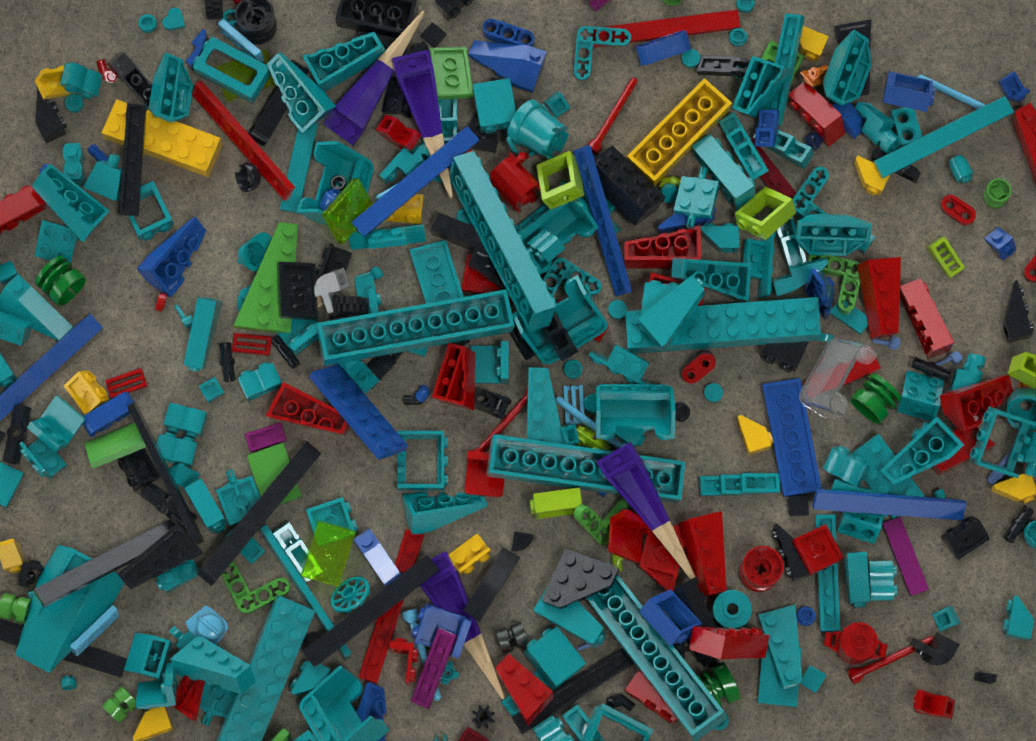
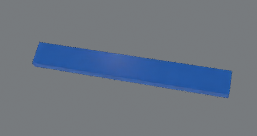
(414, 182)
(602, 217)
(48, 364)
(889, 504)

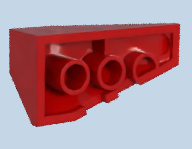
(968, 404)

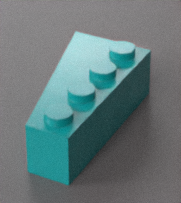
(344, 60)
(730, 176)
(70, 202)
(721, 277)
(542, 412)
(213, 665)

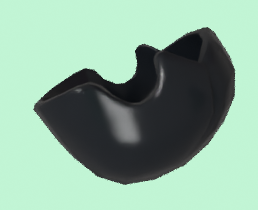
(248, 170)

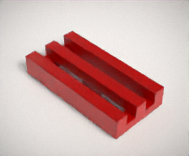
(251, 351)
(124, 376)

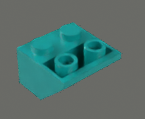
(148, 656)

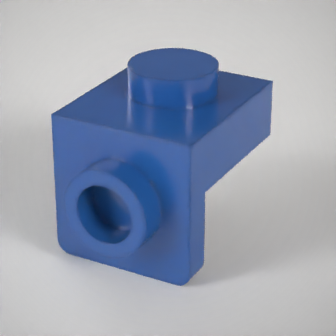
(1013, 87)
(1001, 242)

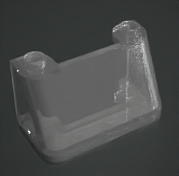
(829, 374)

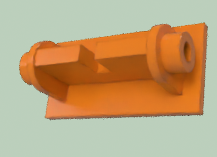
(815, 75)

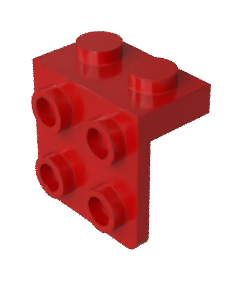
(476, 480)
(626, 535)
(403, 647)

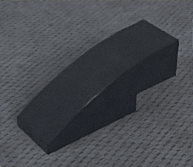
(560, 338)

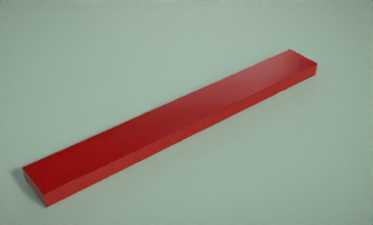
(659, 28)
(243, 140)
(386, 623)

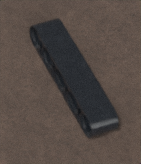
(270, 114)

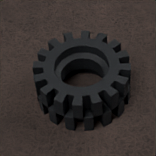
(214, 9)
(350, 306)

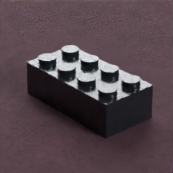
(377, 16)
(627, 186)

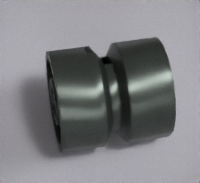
(511, 637)

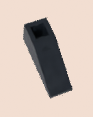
(131, 76)
(47, 120)
(1016, 321)
(795, 566)

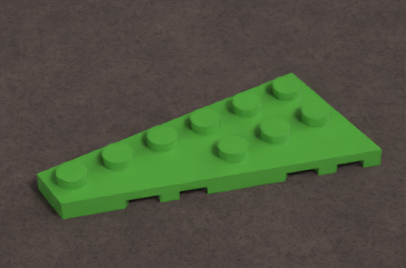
(261, 304)

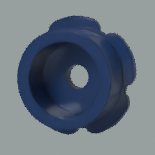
(813, 136)

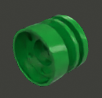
(58, 278)
(875, 399)
(721, 684)

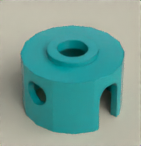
(1014, 406)
(726, 620)

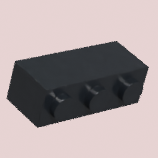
(456, 232)

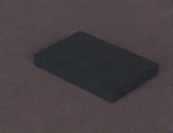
(297, 291)

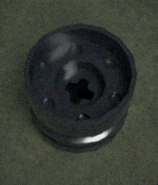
(253, 11)

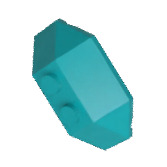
(848, 69)
(171, 90)
(832, 234)

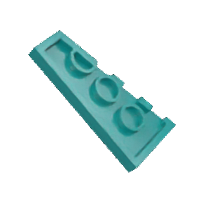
(783, 644)

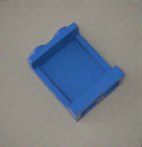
(433, 618)

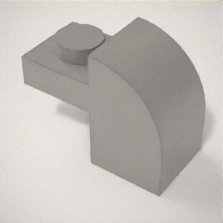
(329, 285)

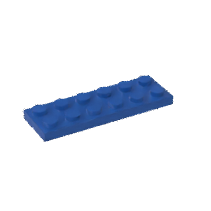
(358, 411)
(791, 438)

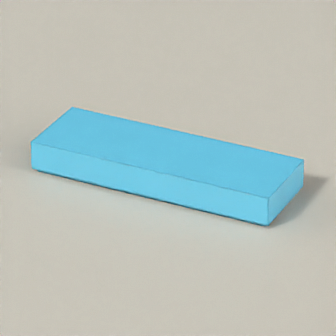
(240, 41)
(94, 630)

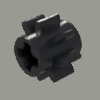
(485, 722)

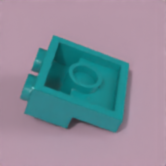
(332, 512)
(177, 576)

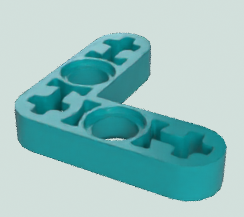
(588, 44)
(807, 205)
(565, 275)

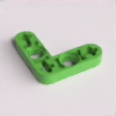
(848, 278)
(602, 526)
(246, 594)

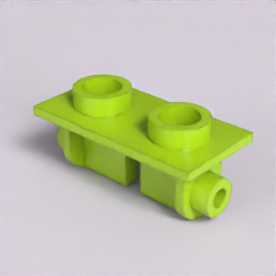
(585, 437)

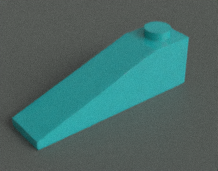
(303, 97)
(25, 302)
(930, 447)
(432, 512)

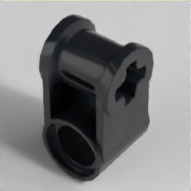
(492, 404)

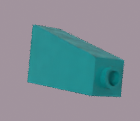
(670, 313)
(202, 332)
(573, 620)

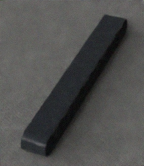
(259, 513)

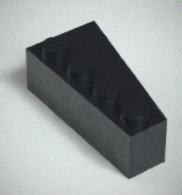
(694, 600)

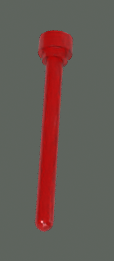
(596, 143)
(505, 422)
(857, 674)

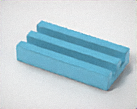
(572, 388)

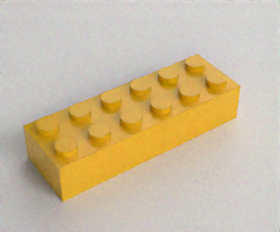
(679, 131)
(168, 141)

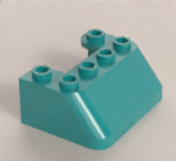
(337, 161)
(561, 221)
(578, 314)
(635, 408)
(332, 714)

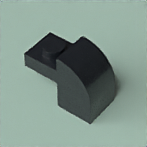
(939, 652)

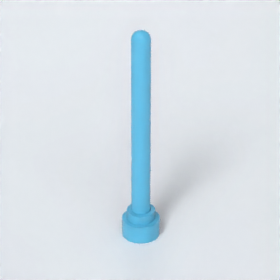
(953, 93)
(585, 420)
(411, 618)

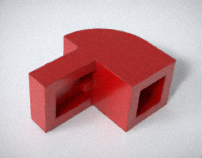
(397, 133)
(933, 705)

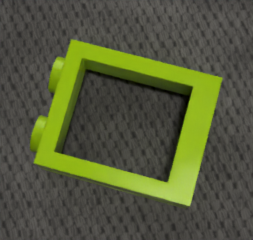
(572, 190)
(783, 211)
(555, 503)

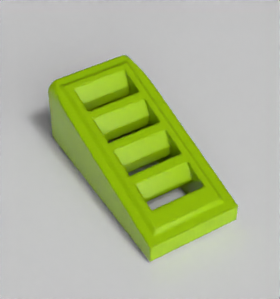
(940, 260)

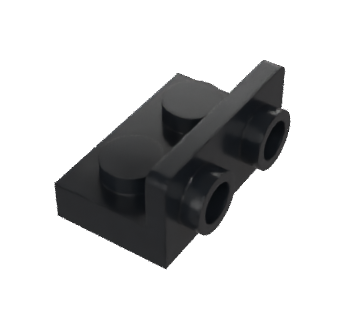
(333, 259)
(138, 469)
(965, 536)

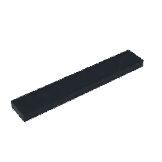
(132, 159)

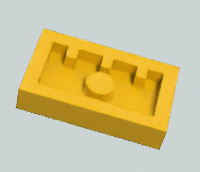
(49, 83)
(410, 212)
(86, 391)
(470, 554)

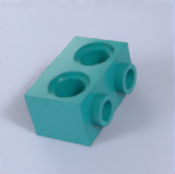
(910, 127)
(861, 525)

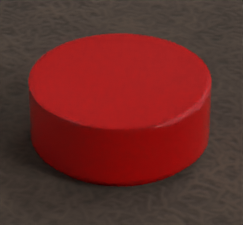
(161, 301)

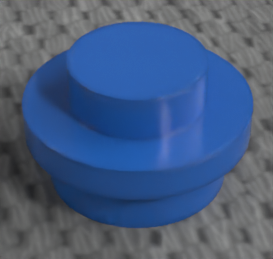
(805, 616)

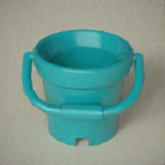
(536, 130)

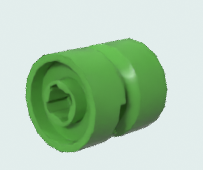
(997, 193)
(14, 608)
(119, 712)

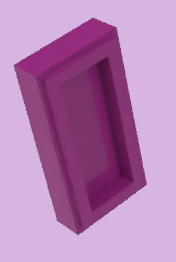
(265, 437)

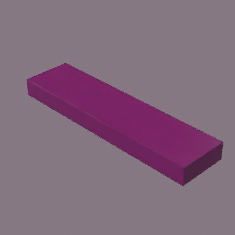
(905, 556)
(434, 668)

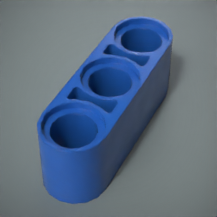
(503, 28)
(663, 48)
(106, 414)

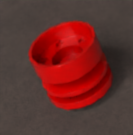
(771, 565)

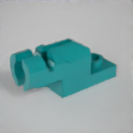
(878, 127)
(405, 163)
(360, 374)
(970, 374)

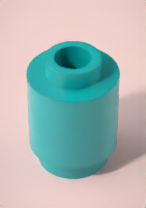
(961, 169)

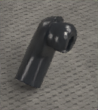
(620, 700)

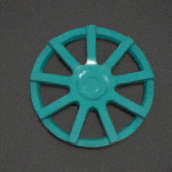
(350, 594)

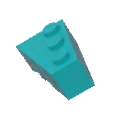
(759, 85)

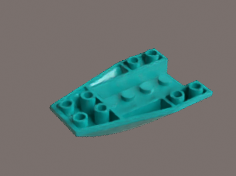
(54, 628)

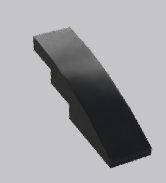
(491, 584)

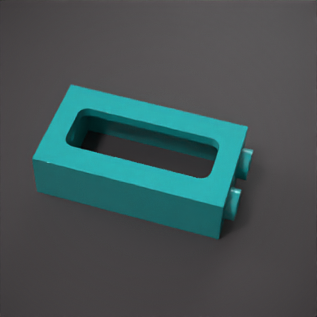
(246, 92)

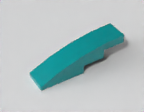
(743, 146)
(739, 484)

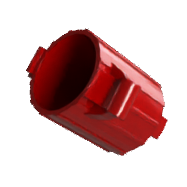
(514, 181)
(856, 644)

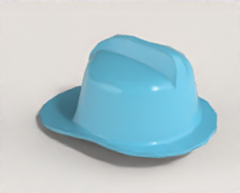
(208, 625)

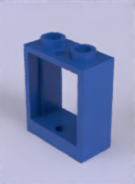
(908, 91)
(676, 610)

